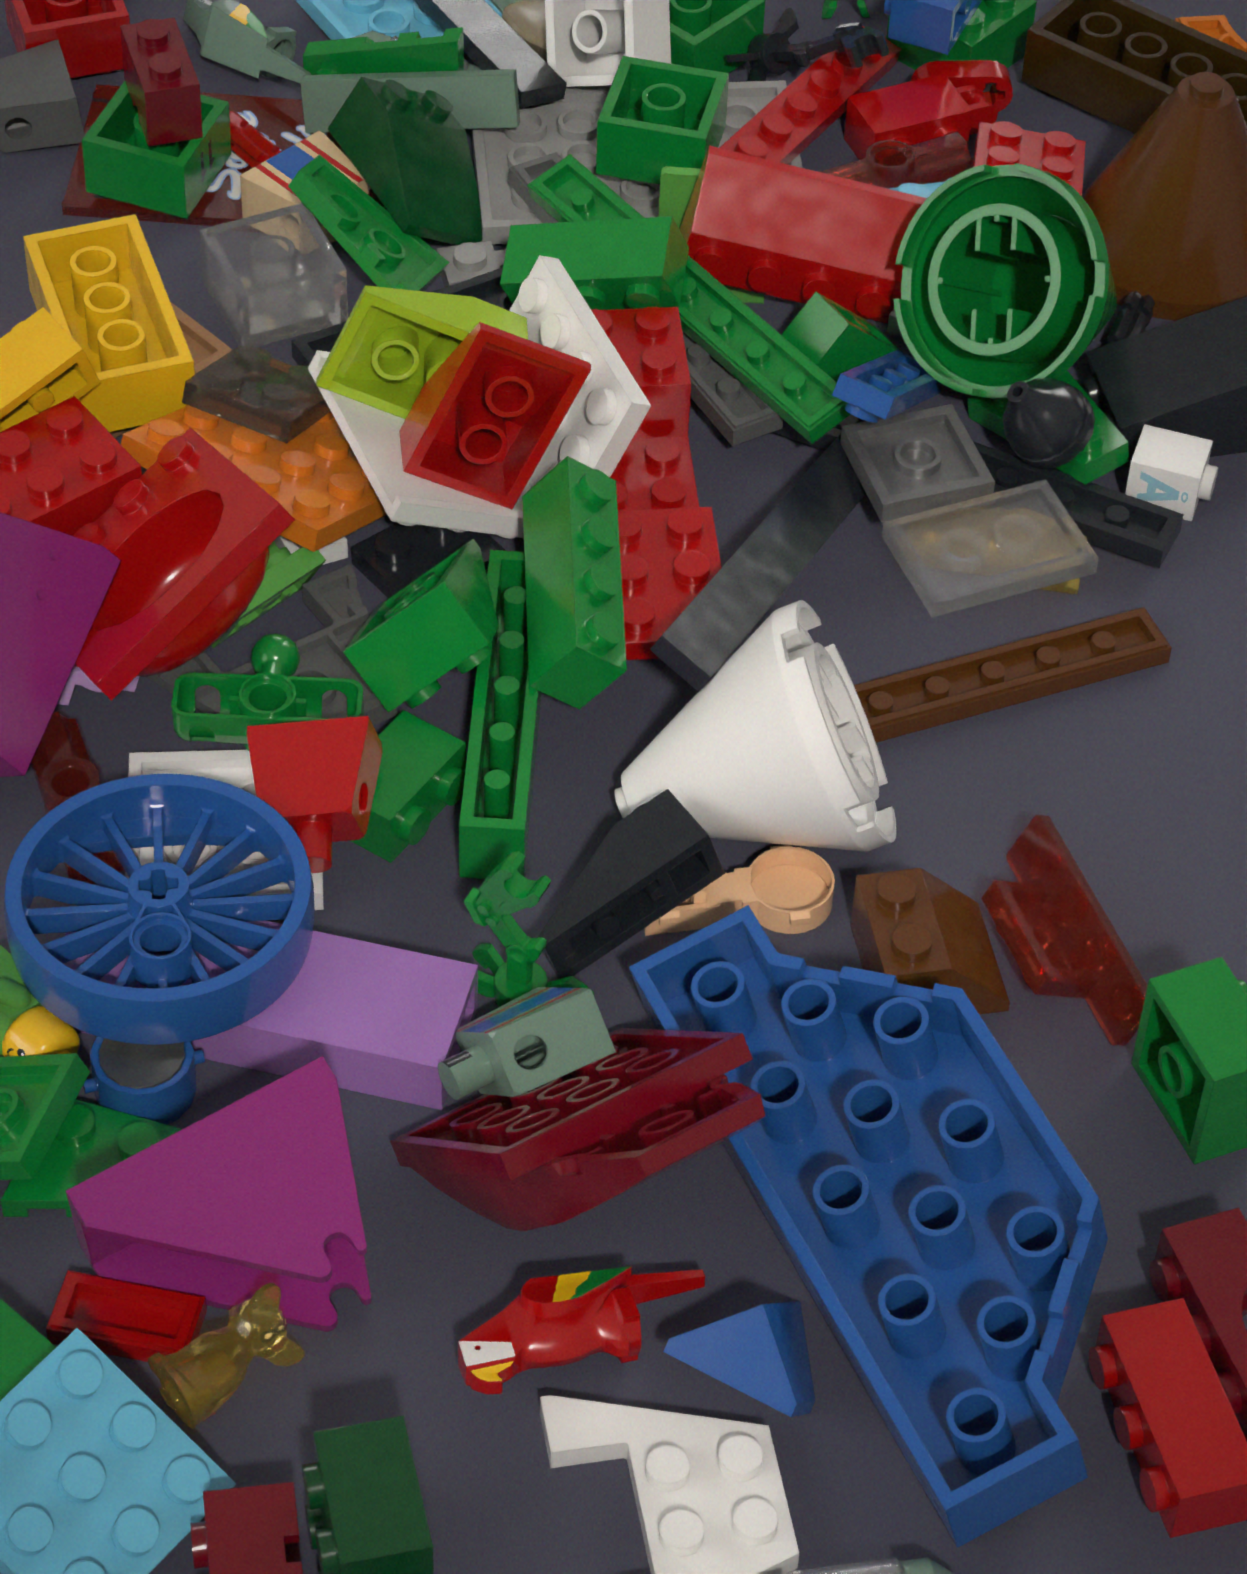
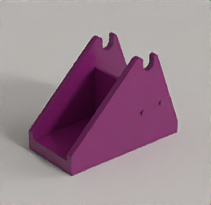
(46, 610)
(238, 1205)

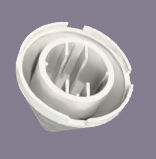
(772, 748)

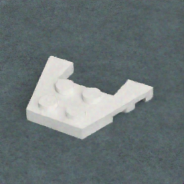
(699, 1483)

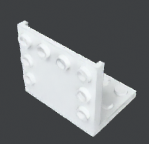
(592, 431)

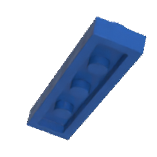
(885, 387)

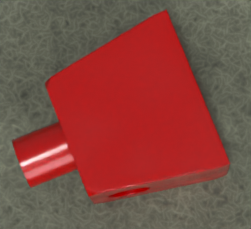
(318, 778)

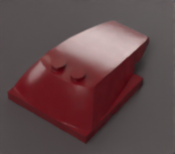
(587, 1132)

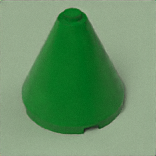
(1002, 279)

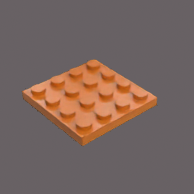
(309, 476)

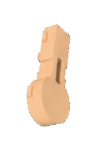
(784, 888)

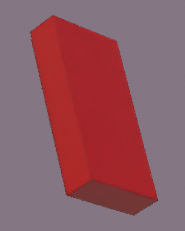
(125, 1316)

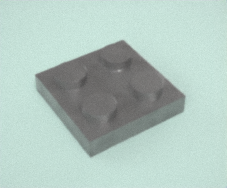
(916, 461)

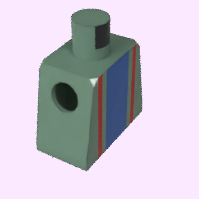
(527, 1043)

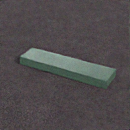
(477, 96)

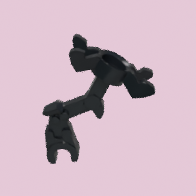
(773, 52)

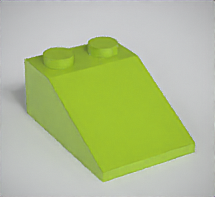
(401, 340)

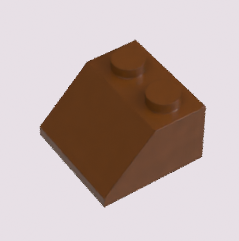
(926, 935)

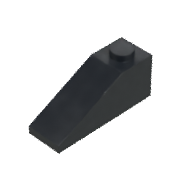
(633, 879)

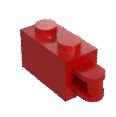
(915, 113)

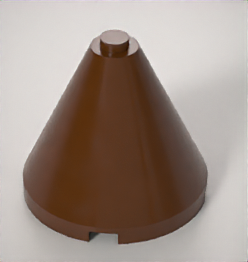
(1179, 202)

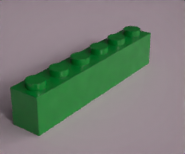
(501, 732)

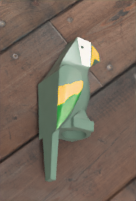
(239, 40)

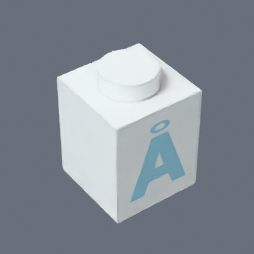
(1171, 470)

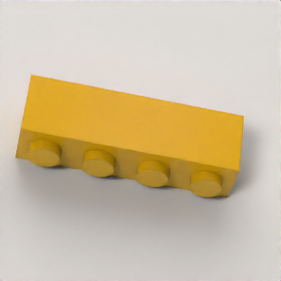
(40, 368)

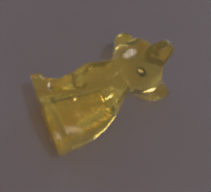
(216, 1362)

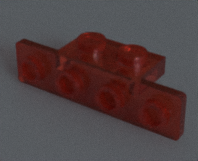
(1064, 933)

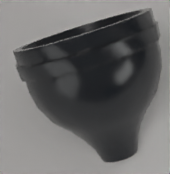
(1047, 422)

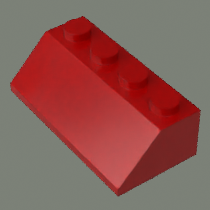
(798, 232)

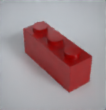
(1173, 1416)

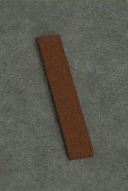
(1012, 673)

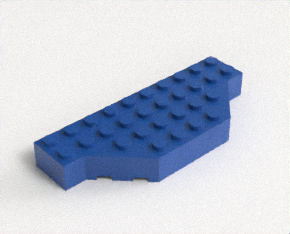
(911, 1202)

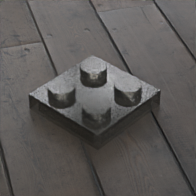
(258, 393)

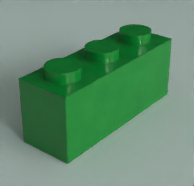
(609, 261)

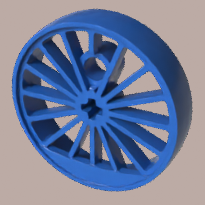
(159, 909)

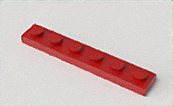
(809, 105)

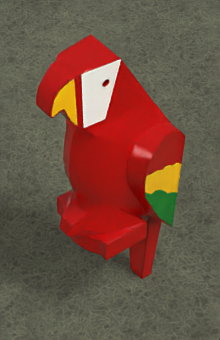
(565, 1321)

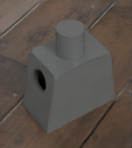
(37, 100)

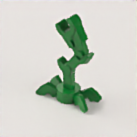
(492, 905)

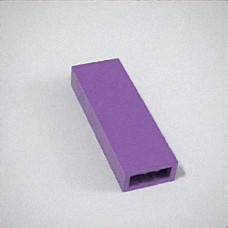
(363, 1006)

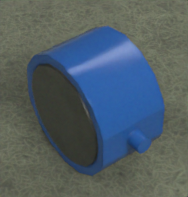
(143, 1078)

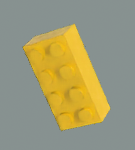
(115, 306)

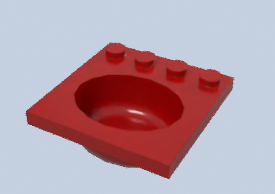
(190, 562)

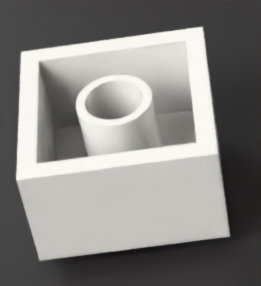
(592, 35)

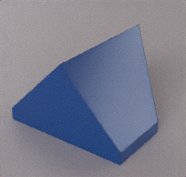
(756, 1353)

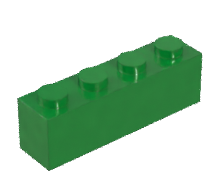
(573, 583)

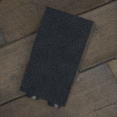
(1178, 379)

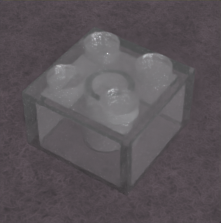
(273, 275)

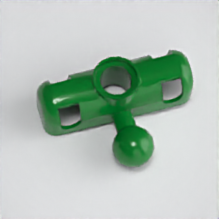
(258, 699)

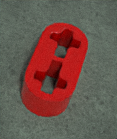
(973, 73)

